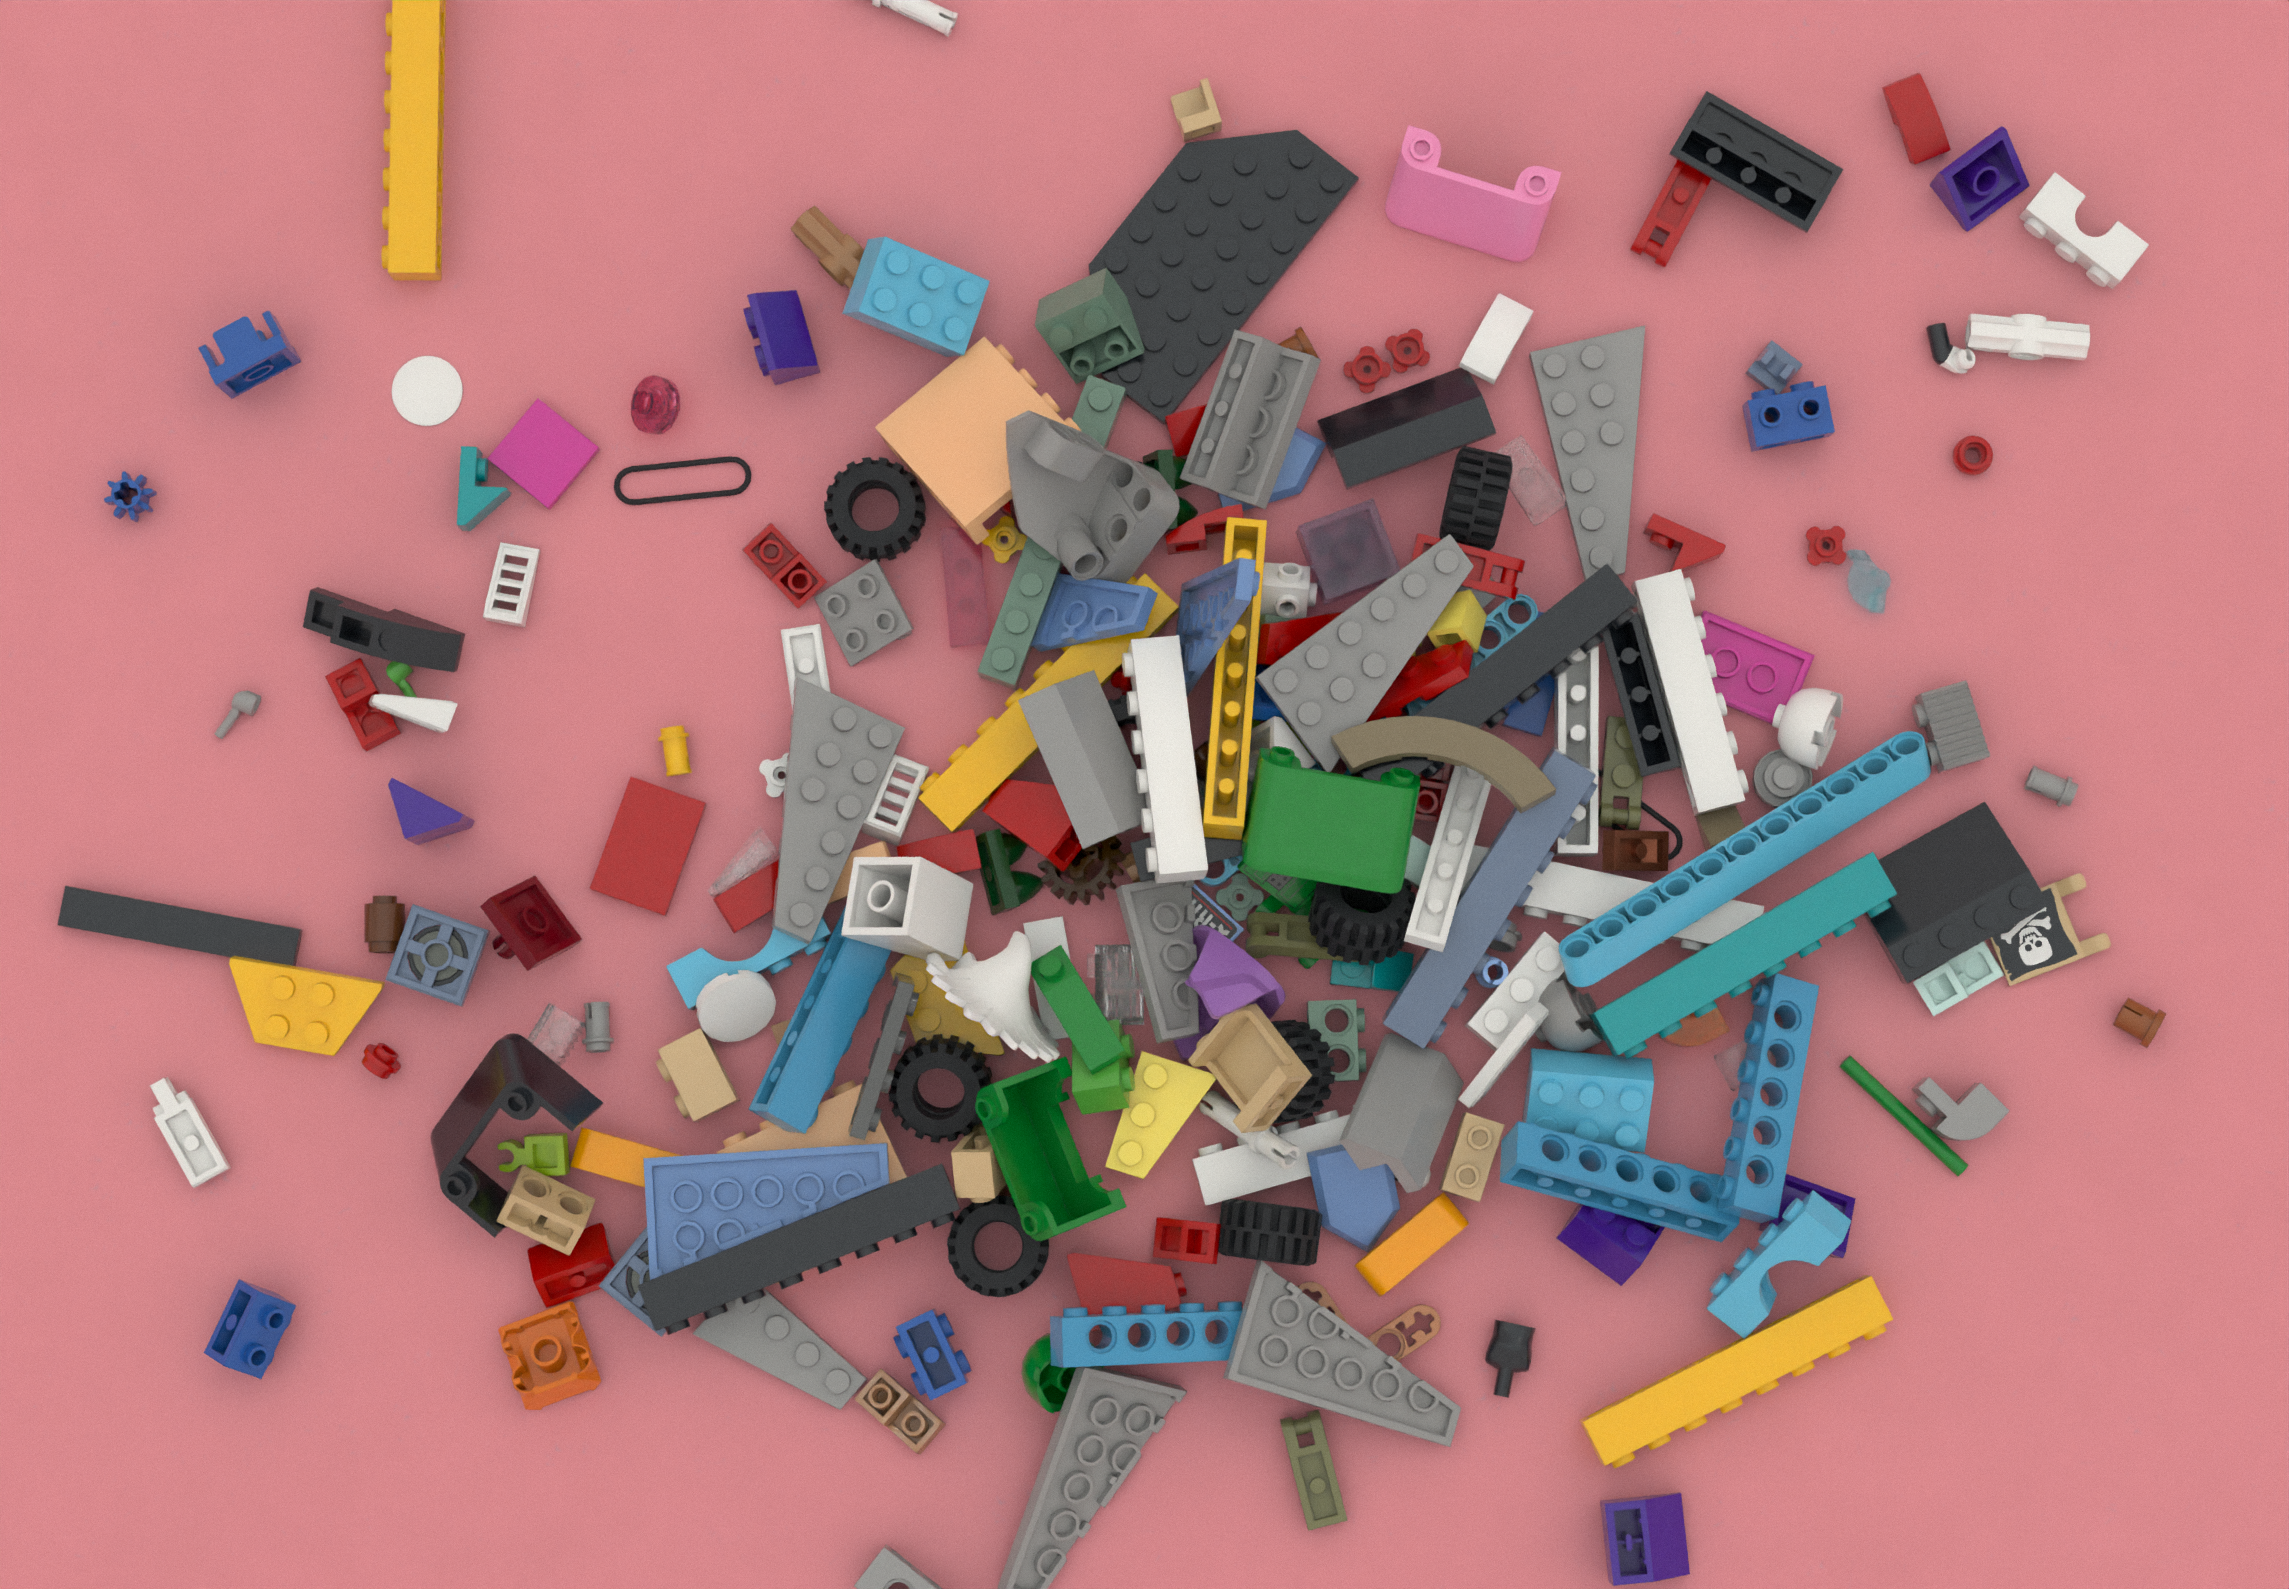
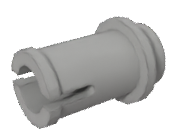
(2051, 786)
(597, 1027)

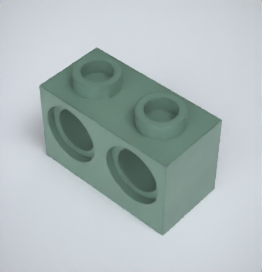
(1345, 1040)

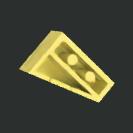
(1156, 1112)

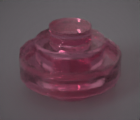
(655, 405)

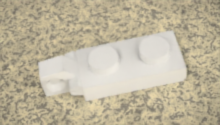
(187, 1134)

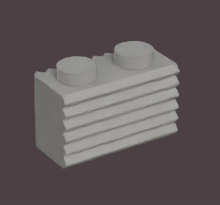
(1950, 726)

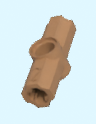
(836, 252)

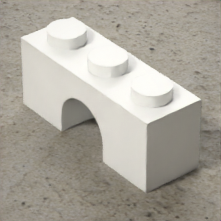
(2053, 217)
(1517, 992)

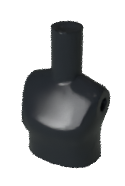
(1509, 1353)

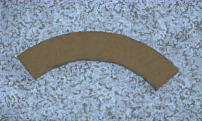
(1448, 743)

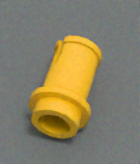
(675, 750)

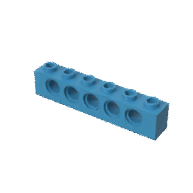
(1796, 1005)
(1614, 1180)
(1073, 1349)

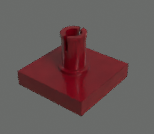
(529, 924)

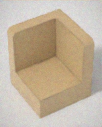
(1196, 112)

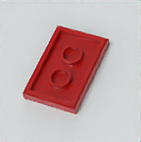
(648, 846)

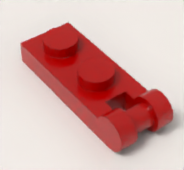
(1671, 212)
(1483, 562)

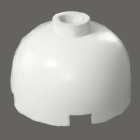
(1808, 725)

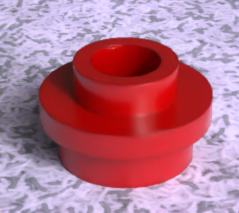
(1984, 452)
(381, 1060)

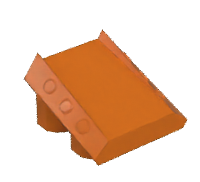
(549, 1356)

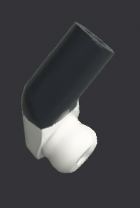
(1946, 354)

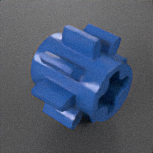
(121, 490)

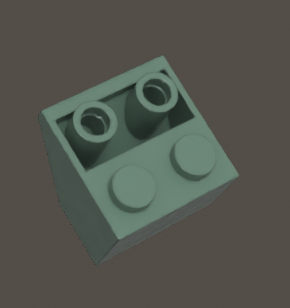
(1089, 326)

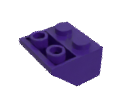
(784, 336)
(1609, 1240)
(1644, 1538)

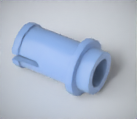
(1502, 973)

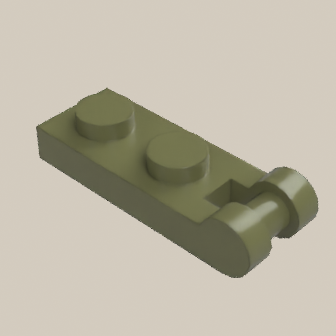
(1619, 777)
(1292, 939)
(1314, 1472)

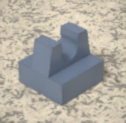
(1774, 368)

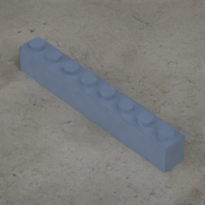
(1486, 902)

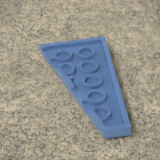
(1209, 612)
(729, 1198)

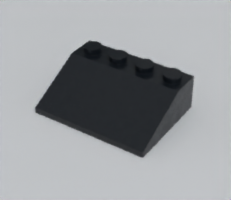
(1952, 893)

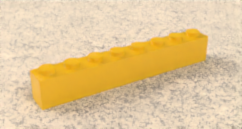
(414, 140)
(1233, 696)
(1008, 741)
(1736, 1370)

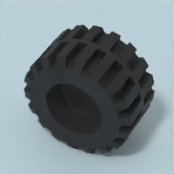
(867, 476)
(1476, 497)
(1356, 933)
(1314, 1056)
(920, 1114)
(1269, 1232)
(968, 1267)

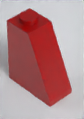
(1035, 818)
(1123, 1282)

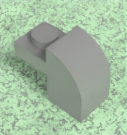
(1966, 1118)

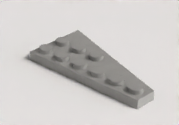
(1591, 419)

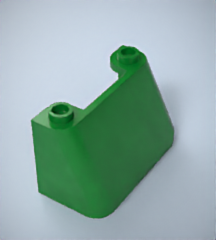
(1329, 823)
(1040, 1154)

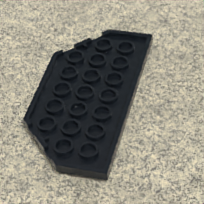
(1211, 250)

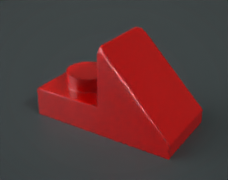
(1693, 547)

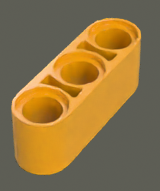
(613, 1156)
(1411, 1244)

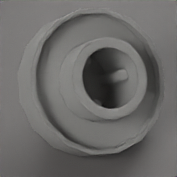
(1780, 778)

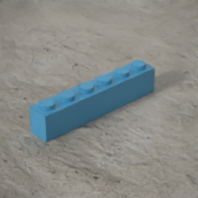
(819, 1032)

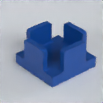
(248, 355)

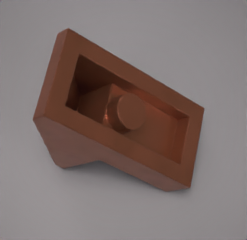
(1635, 850)

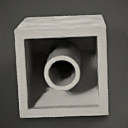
(907, 906)

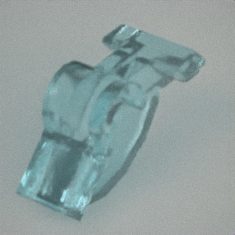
(1867, 582)

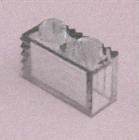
(1117, 984)
(556, 1033)

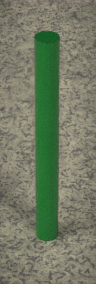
(1903, 1115)

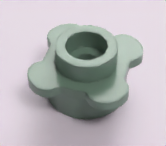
(1239, 885)

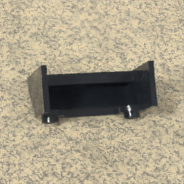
(520, 1083)

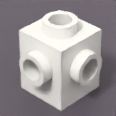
(1287, 590)

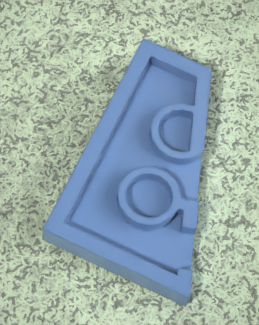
(1091, 612)

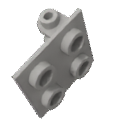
(864, 612)

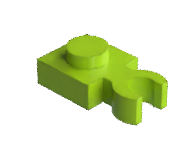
(541, 1152)

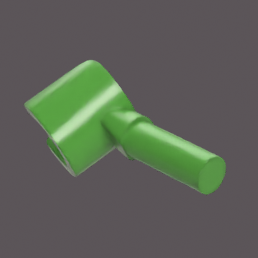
(398, 673)

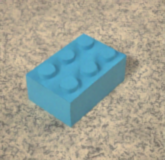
(916, 297)
(1591, 1096)

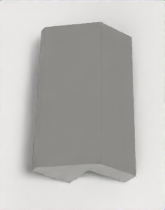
(1250, 419)
(1086, 757)
(1402, 1110)

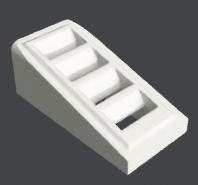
(504, 616)
(422, 711)
(886, 831)

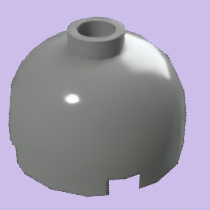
(1568, 1022)

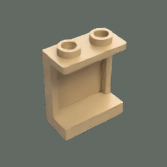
(1252, 1066)

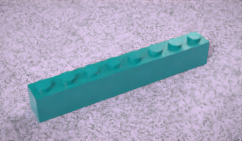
(1744, 954)

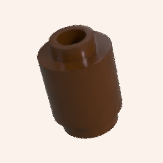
(383, 924)

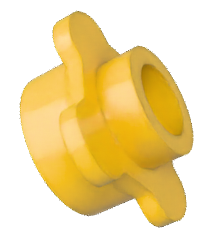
(1002, 551)

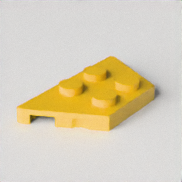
(301, 1005)
(937, 1014)

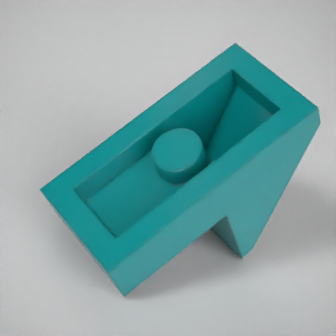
(474, 500)
(1382, 976)

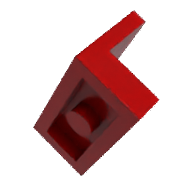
(567, 1277)

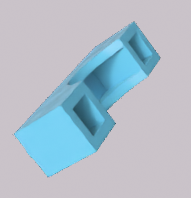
(701, 967)
(1806, 1234)

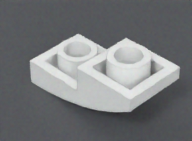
(1496, 338)

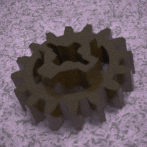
(1090, 876)

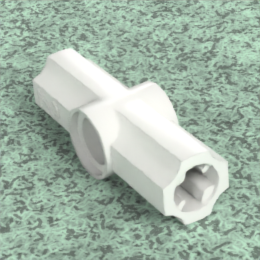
(2027, 337)

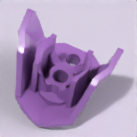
(1225, 983)

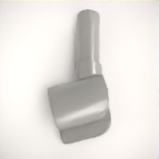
(242, 702)

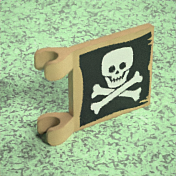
(2045, 938)

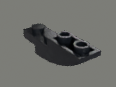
(381, 633)

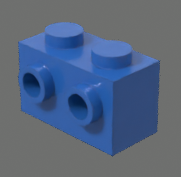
(1788, 417)
(250, 1329)
(932, 1354)

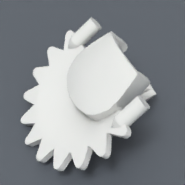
(997, 996)

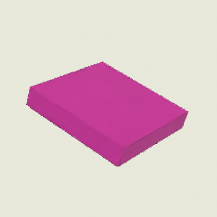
(543, 454)

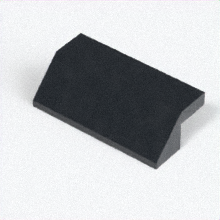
(1756, 161)
(1406, 427)
(1640, 698)

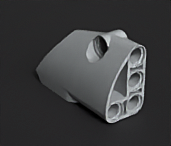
(1083, 500)

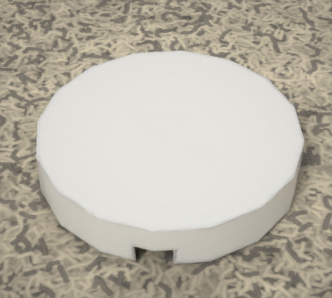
(735, 1006)

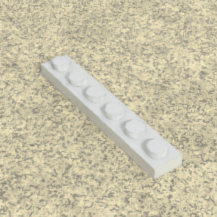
(1448, 859)

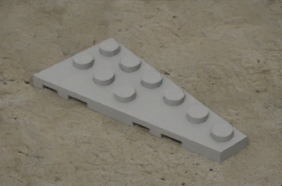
(1354, 659)
(829, 786)
(1318, 1359)
(1086, 1461)

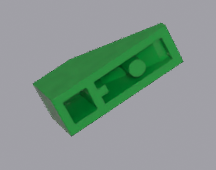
(1076, 1010)

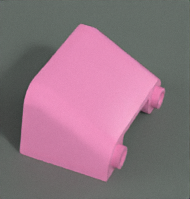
(1466, 208)

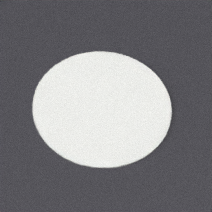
(427, 390)

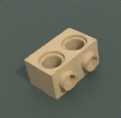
(1471, 1157)
(546, 1210)

